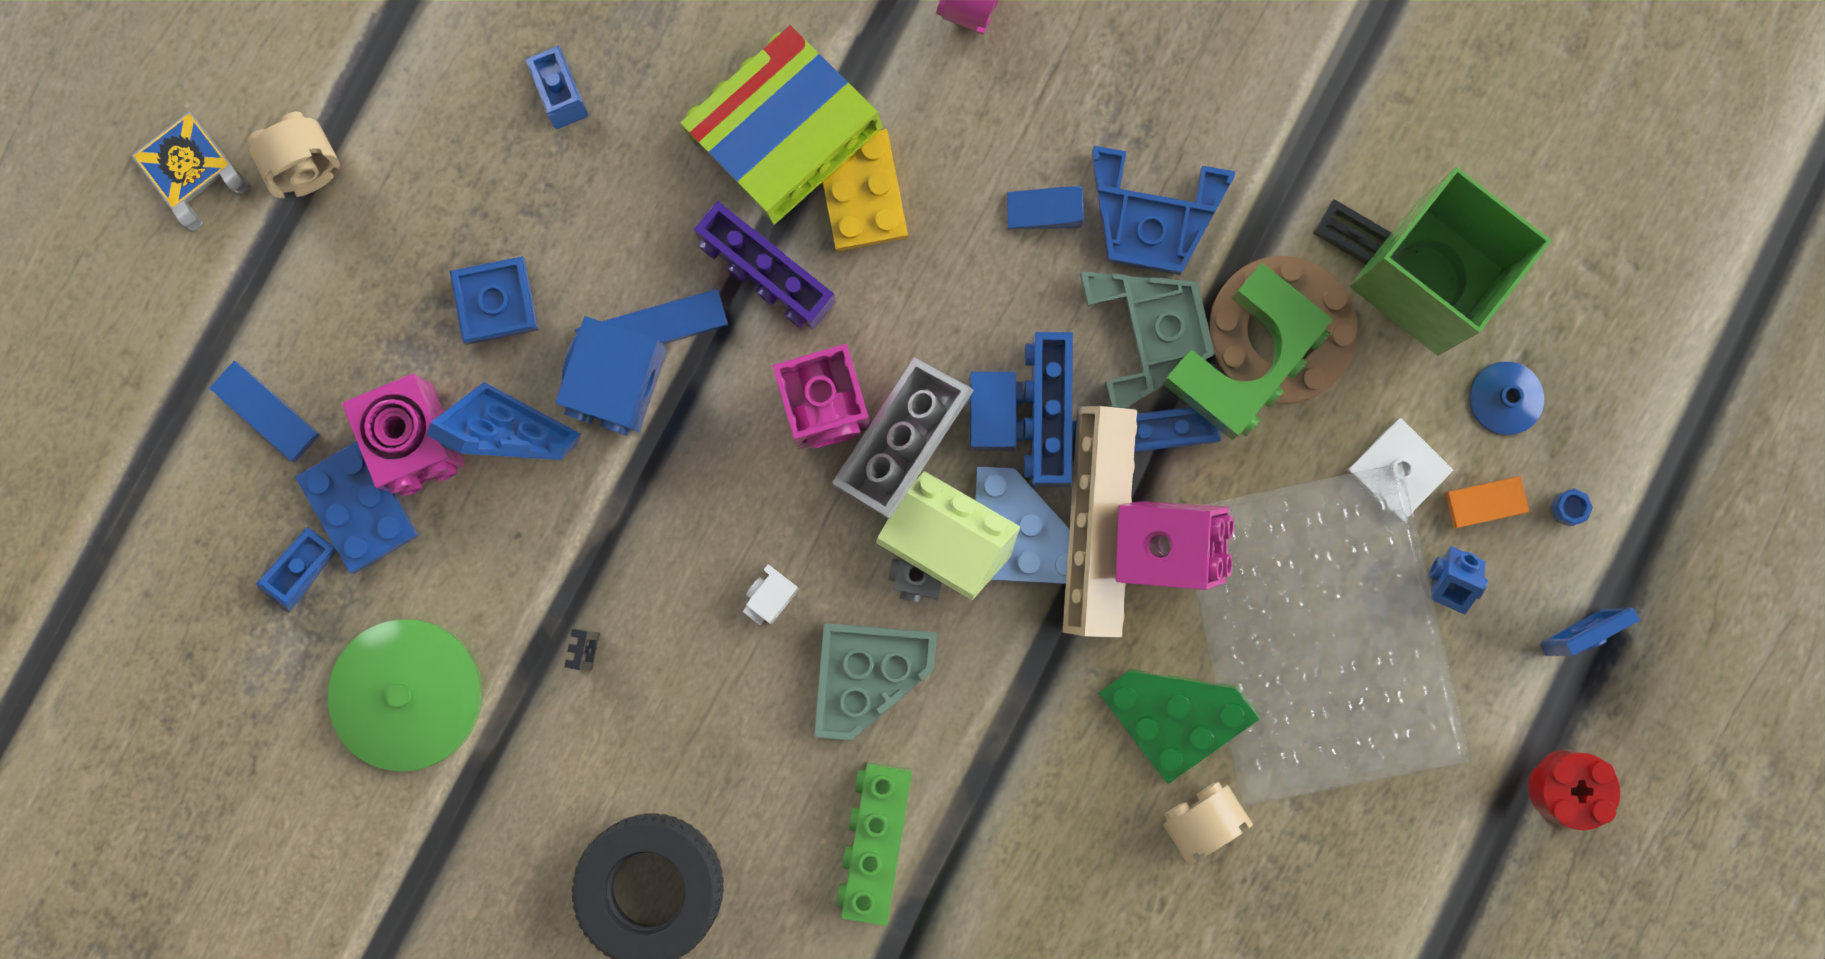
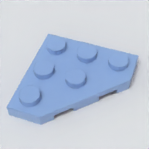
(1043, 537)

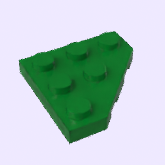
(1177, 717)

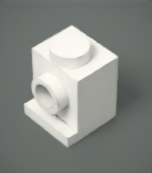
(769, 596)

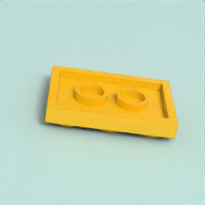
(866, 197)

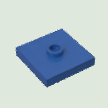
(494, 300)
(1589, 632)

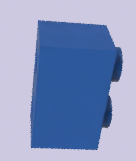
(994, 411)

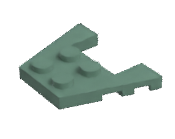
(1165, 323)

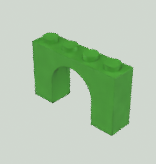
(1294, 328)

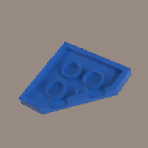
(501, 426)

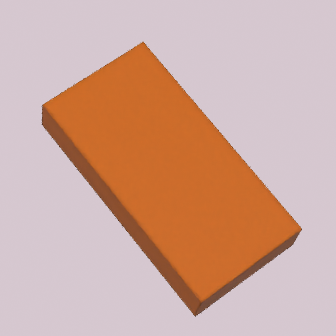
(1487, 502)

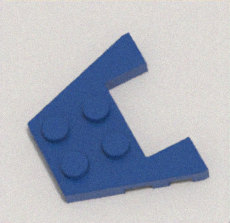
(1150, 228)

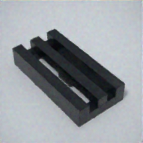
(1358, 220)
(581, 648)

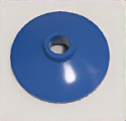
(1490, 402)

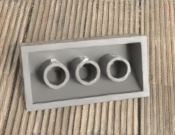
(902, 438)

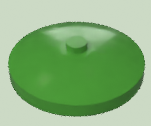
(404, 695)

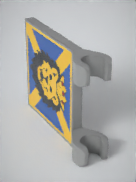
(184, 164)

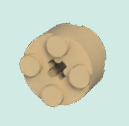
(293, 156)
(1207, 822)

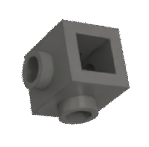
(911, 590)

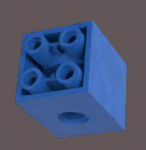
(610, 376)

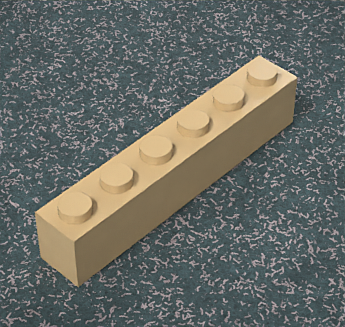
(1099, 486)

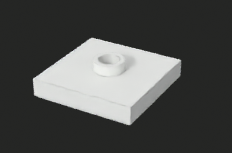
(1421, 464)

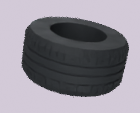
(595, 899)

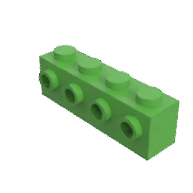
(876, 843)

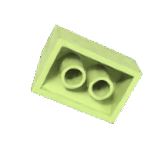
(949, 535)

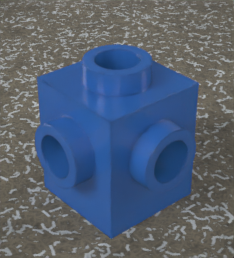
(1458, 579)

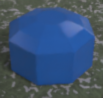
(1571, 507)

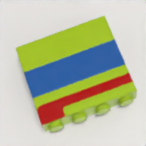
(782, 123)

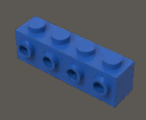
(1050, 409)

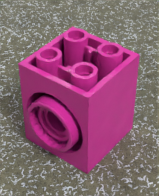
(822, 397)
(394, 460)
(1196, 538)

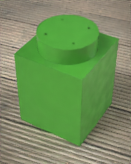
(1460, 237)

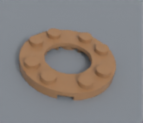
(1324, 366)

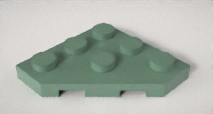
(867, 674)

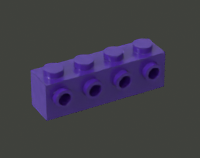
(765, 265)

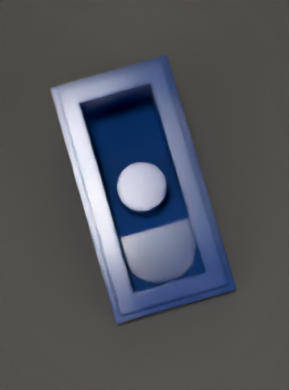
(556, 87)
(1045, 208)
(296, 569)

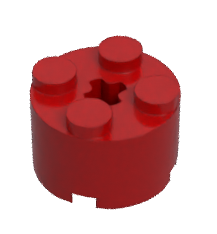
(1595, 796)

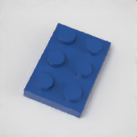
(354, 513)

